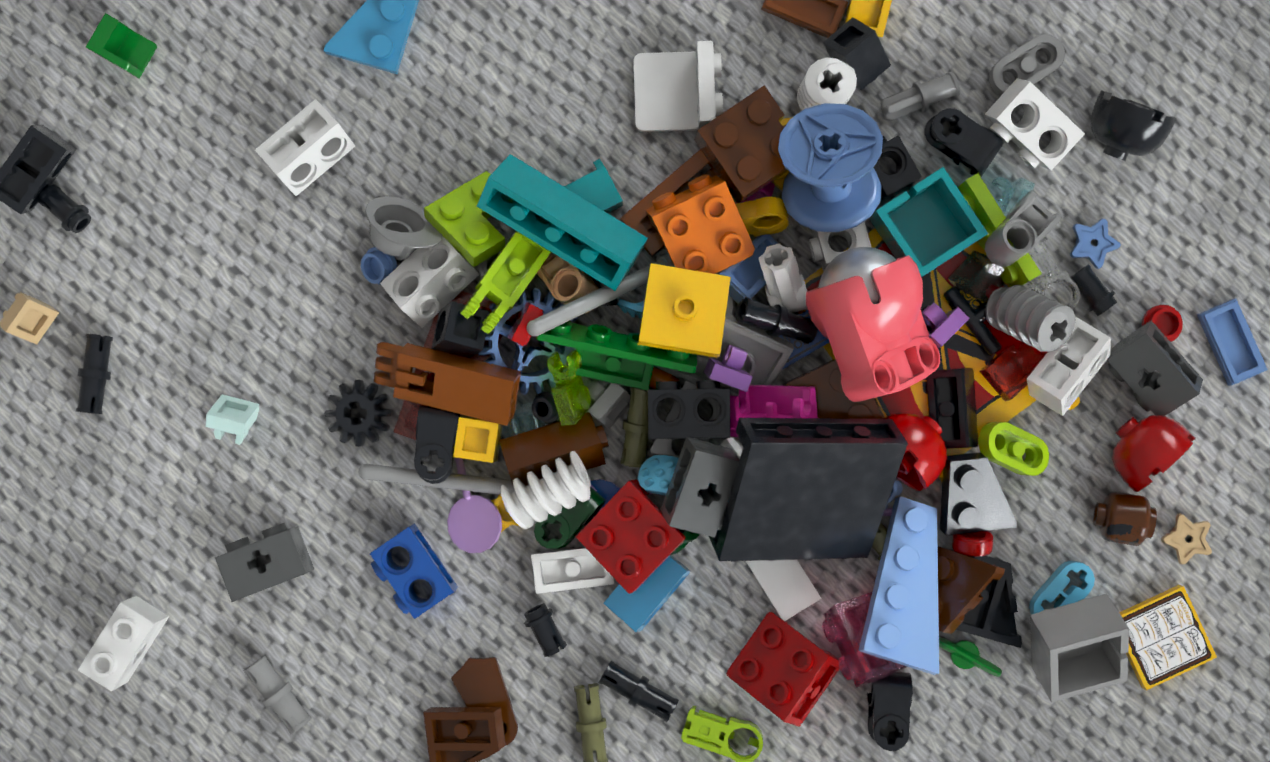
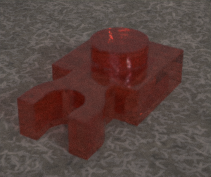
(1010, 369)

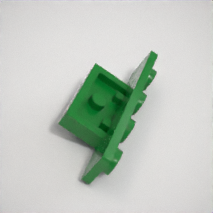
(615, 355)

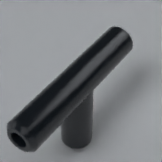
(976, 321)

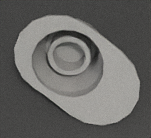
(399, 227)

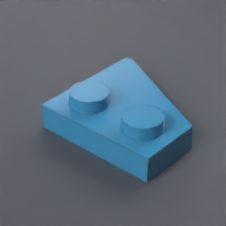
(375, 34)

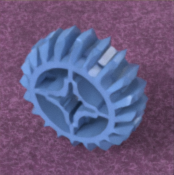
(522, 357)

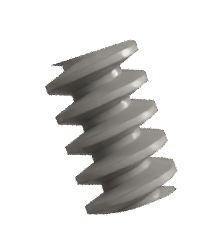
(1030, 317)

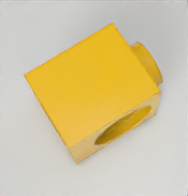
(477, 440)

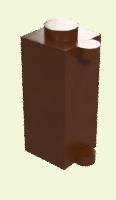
(545, 444)

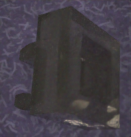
(977, 275)

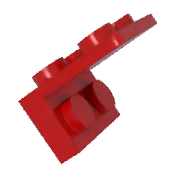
(630, 536)
(783, 669)

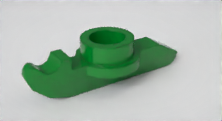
(966, 655)

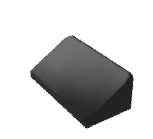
(954, 406)

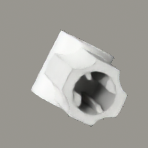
(782, 278)

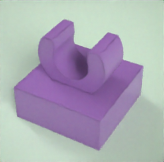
(943, 325)
(730, 369)

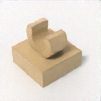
(28, 318)

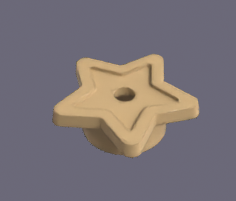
(1198, 543)

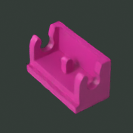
(772, 402)

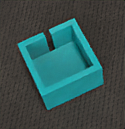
(931, 224)

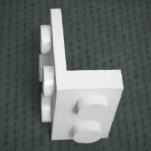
(677, 89)

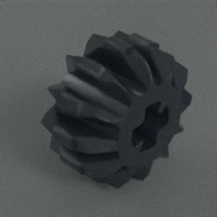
(366, 401)

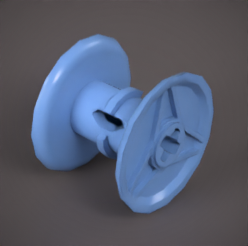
(831, 167)

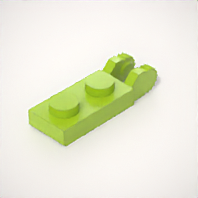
(507, 278)

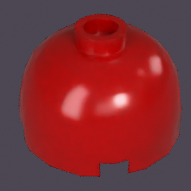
(1149, 448)
(925, 450)

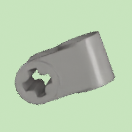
(1024, 226)

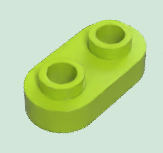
(1006, 445)

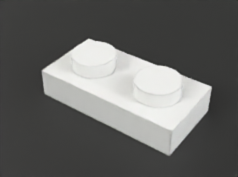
(568, 570)

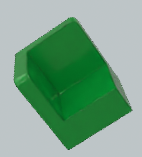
(121, 46)

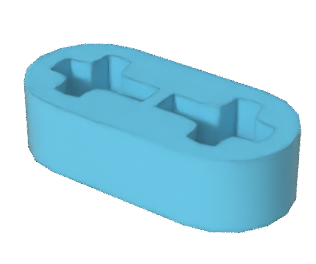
(1058, 581)

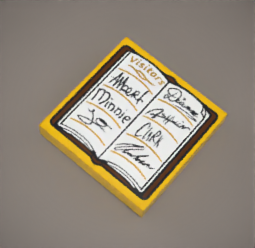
(1165, 637)

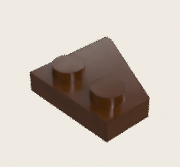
(960, 586)
(463, 733)

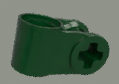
(571, 521)

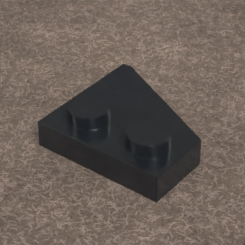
(995, 612)

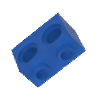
(422, 565)

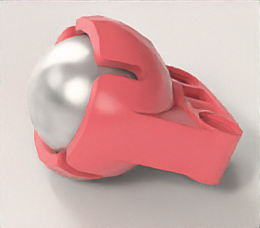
(874, 322)

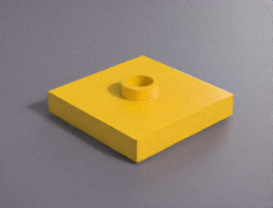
(684, 310)

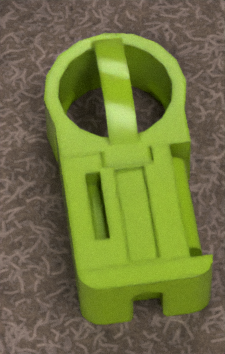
(713, 734)

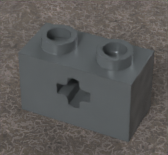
(1152, 351)
(696, 468)
(243, 573)

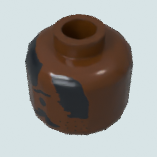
(1125, 518)

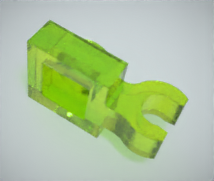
(569, 393)

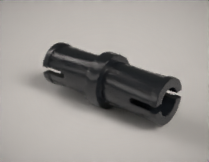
(776, 320)
(94, 374)
(638, 691)

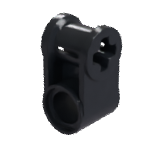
(967, 143)
(435, 436)
(891, 702)

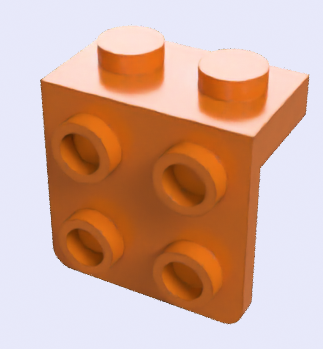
(701, 226)

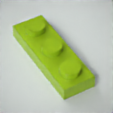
(991, 217)

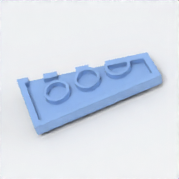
(904, 599)

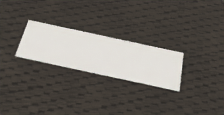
(785, 585)

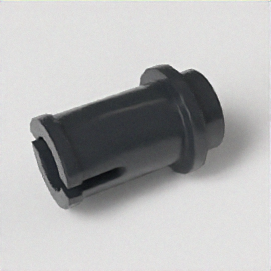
(73, 216)
(1093, 291)
(544, 407)
(544, 629)

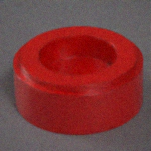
(973, 543)

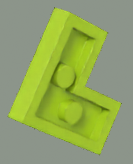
(464, 223)

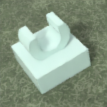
(232, 416)

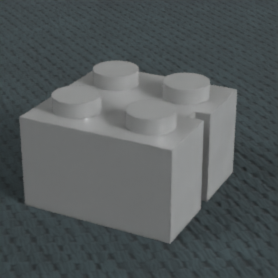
(1079, 647)

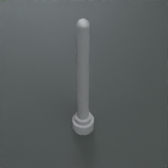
(594, 299)
(454, 481)

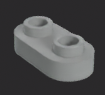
(1024, 65)

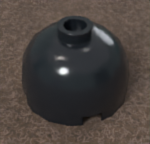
(1128, 126)

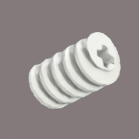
(826, 82)
(548, 493)

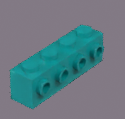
(561, 221)

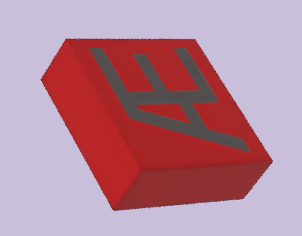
(519, 332)

